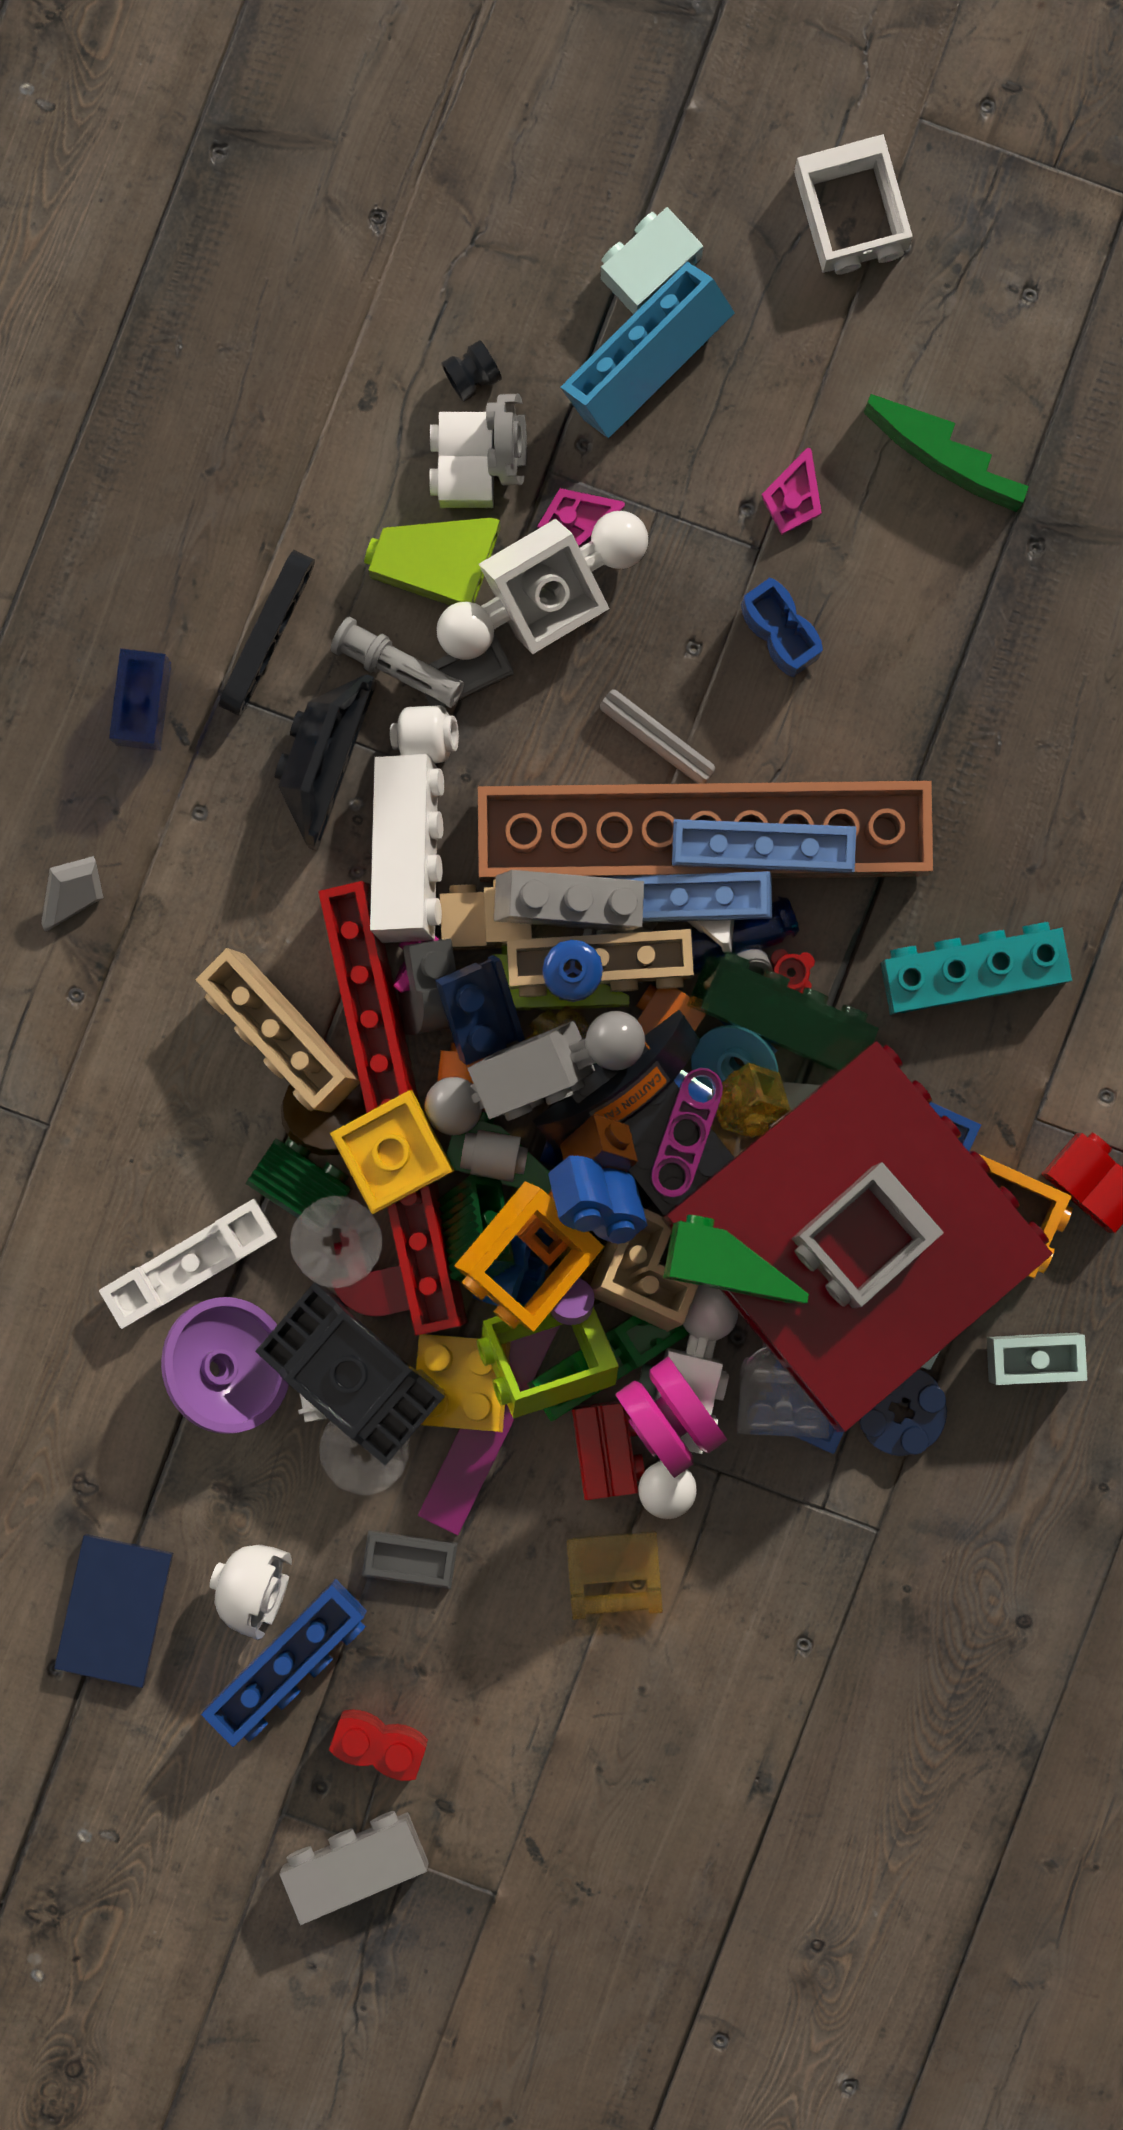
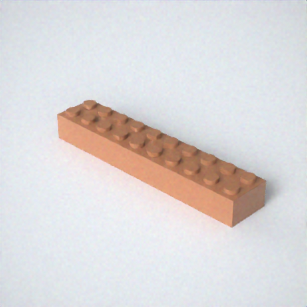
(631, 826)

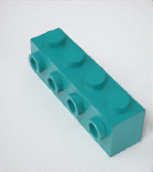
(975, 970)

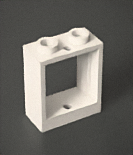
(842, 162)

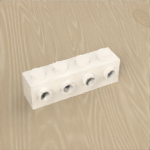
(406, 848)

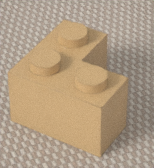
(471, 923)
(634, 1280)

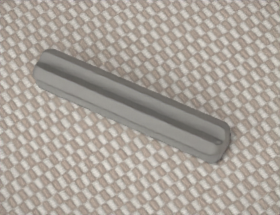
(657, 737)

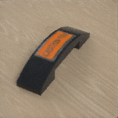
(630, 1089)

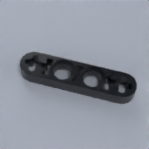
(266, 632)

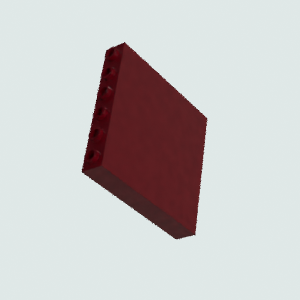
(807, 1160)

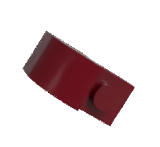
(377, 1293)

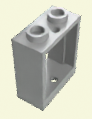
(901, 1207)

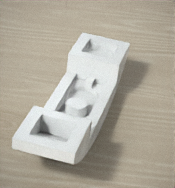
(188, 1264)

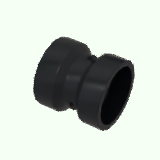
(474, 369)

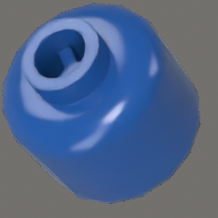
(557, 979)

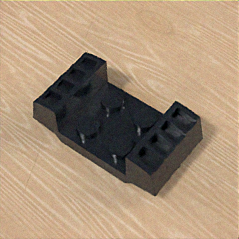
(350, 1373)

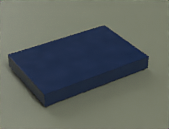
(113, 1610)

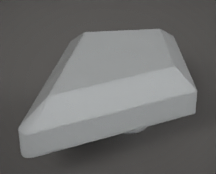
(70, 891)

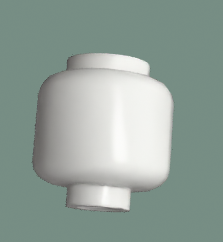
(425, 732)

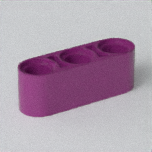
(697, 1112)

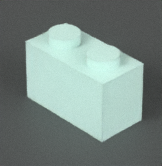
(649, 258)
(1036, 1358)

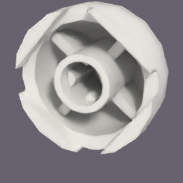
(250, 1588)

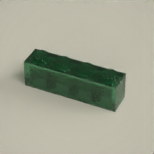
(781, 1014)

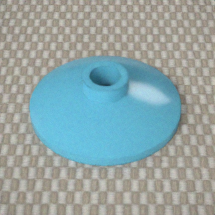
(722, 1044)

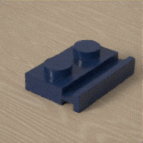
(479, 1009)

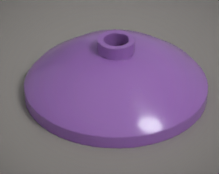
(246, 1386)

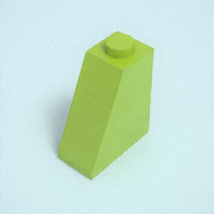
(434, 558)

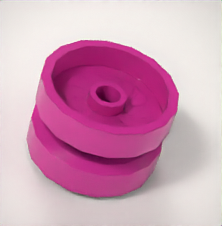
(670, 1417)

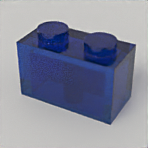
(140, 699)

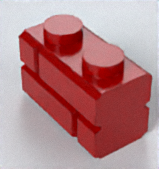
(606, 1450)

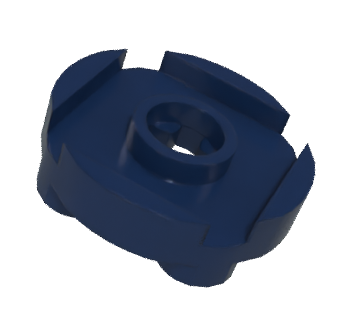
(912, 1434)

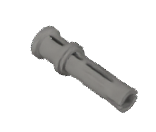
(380, 655)

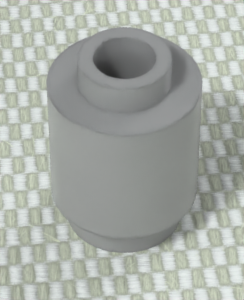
(493, 1155)

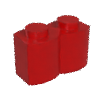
(1091, 1179)
(367, 1741)

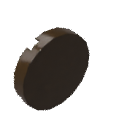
(314, 1127)

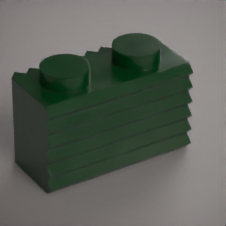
(294, 1180)
(466, 1214)

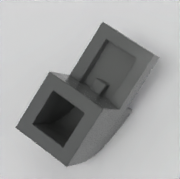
(422, 1005)

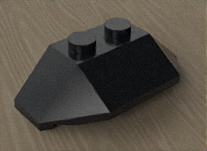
(321, 754)

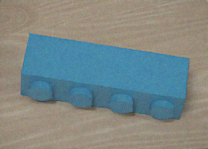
(647, 349)

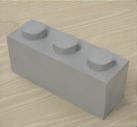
(568, 901)
(353, 1866)

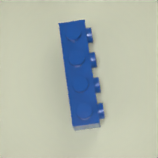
(278, 1669)

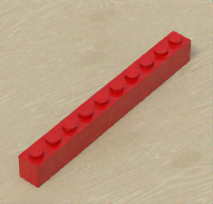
(384, 1075)

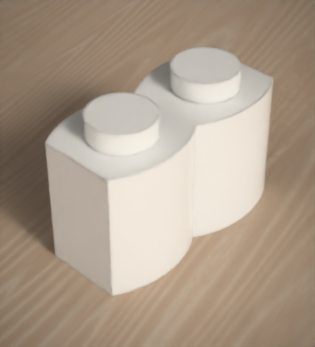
(462, 462)

